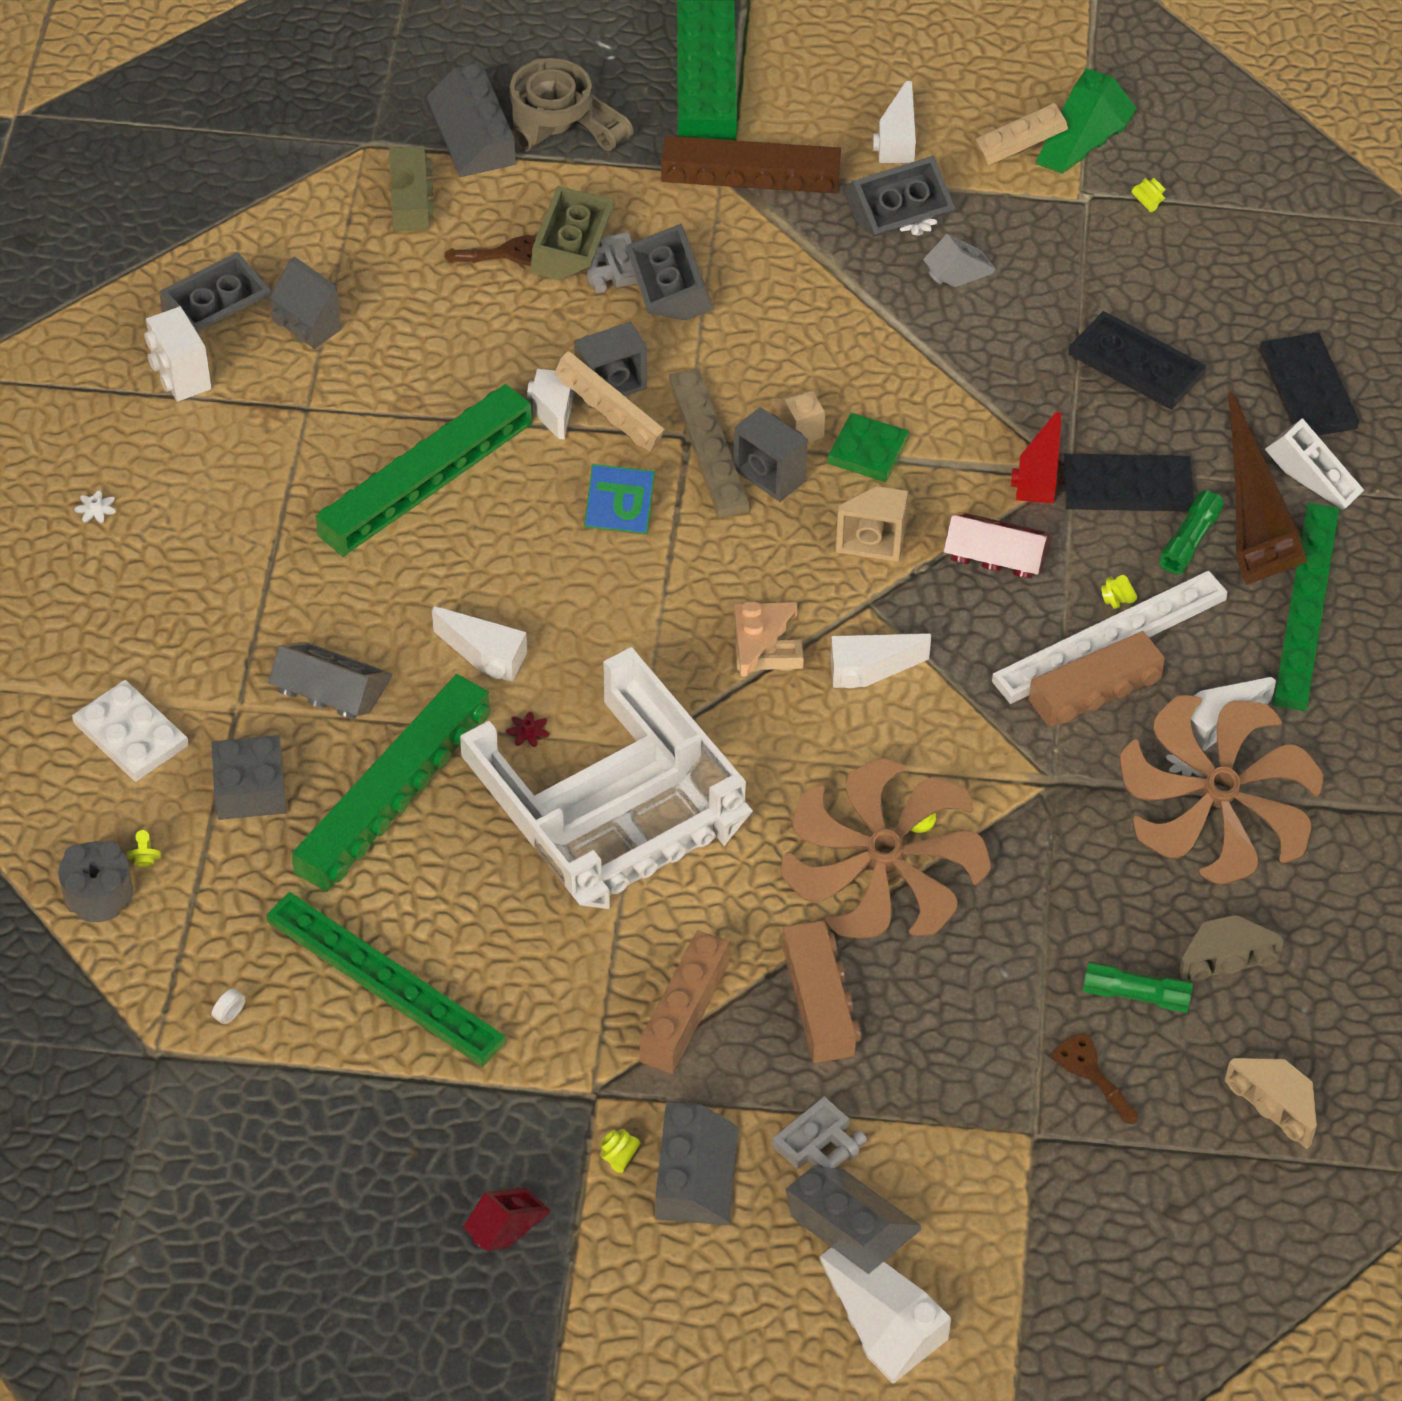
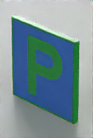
(619, 499)

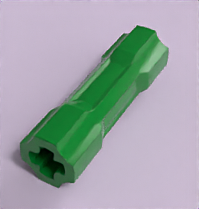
(1182, 546)
(1164, 992)

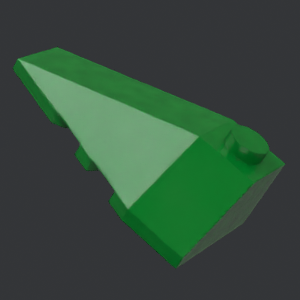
(1092, 113)

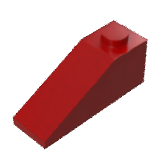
(1039, 465)

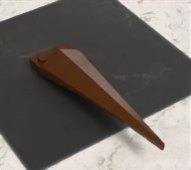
(1264, 527)

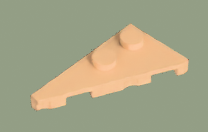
(758, 629)

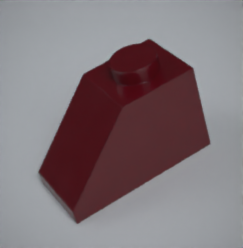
(504, 1217)

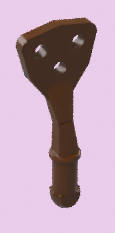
(506, 250)
(1090, 1070)

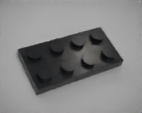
(1137, 360)
(1309, 383)
(1128, 482)

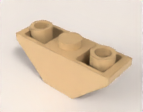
(1277, 1093)

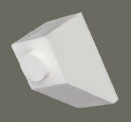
(551, 401)

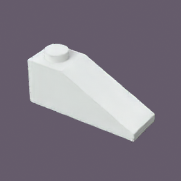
(897, 129)
(1311, 463)
(486, 645)
(871, 658)
(1213, 700)

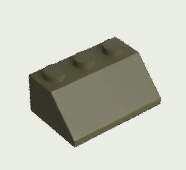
(570, 233)

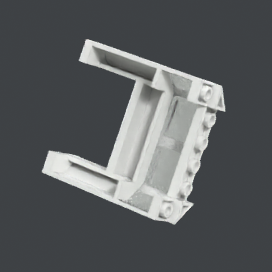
(631, 807)

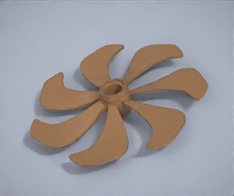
(1178, 836)
(873, 914)

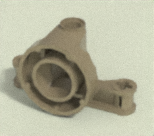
(553, 95)

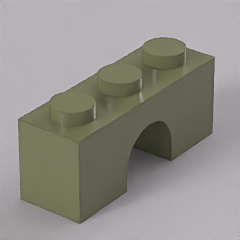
(411, 188)

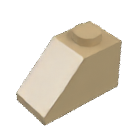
(802, 413)

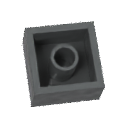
(616, 356)
(770, 454)
(248, 777)

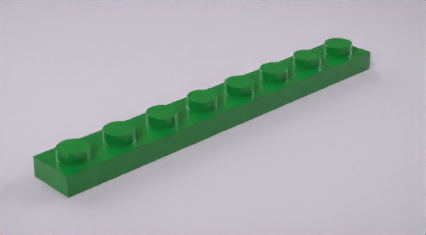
(1306, 608)
(386, 979)

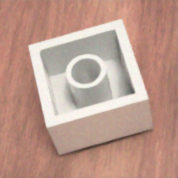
(177, 354)

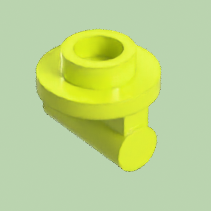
(1149, 193)
(1118, 591)
(143, 855)
(618, 1149)

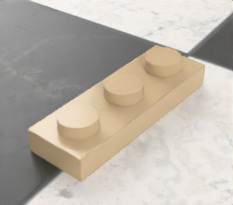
(1021, 134)

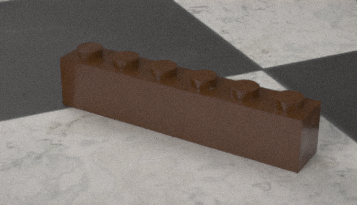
(750, 164)

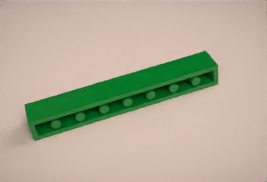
(423, 470)
(390, 783)

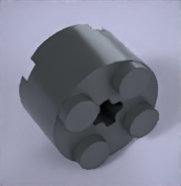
(95, 880)

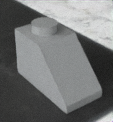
(957, 262)

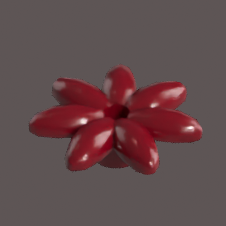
(527, 729)

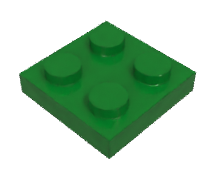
(868, 447)

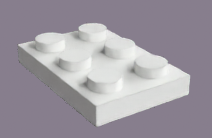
(130, 730)

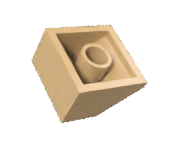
(873, 524)

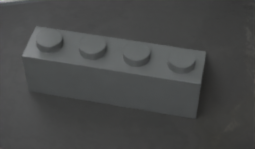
(472, 121)

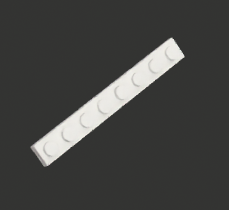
(1149, 616)

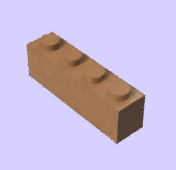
(1096, 679)
(819, 991)
(684, 1002)

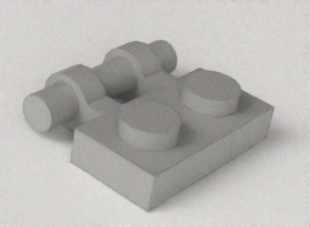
(619, 267)
(813, 1131)

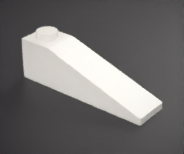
(889, 1313)

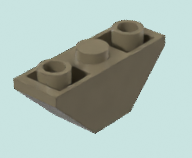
(1228, 947)

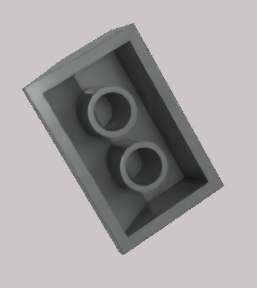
(899, 197)
(669, 275)
(215, 291)
(328, 678)
(695, 1165)
(849, 1216)

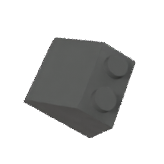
(306, 304)

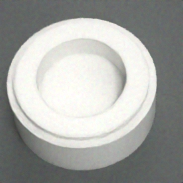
(228, 1006)

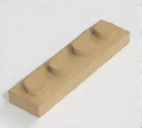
(608, 401)

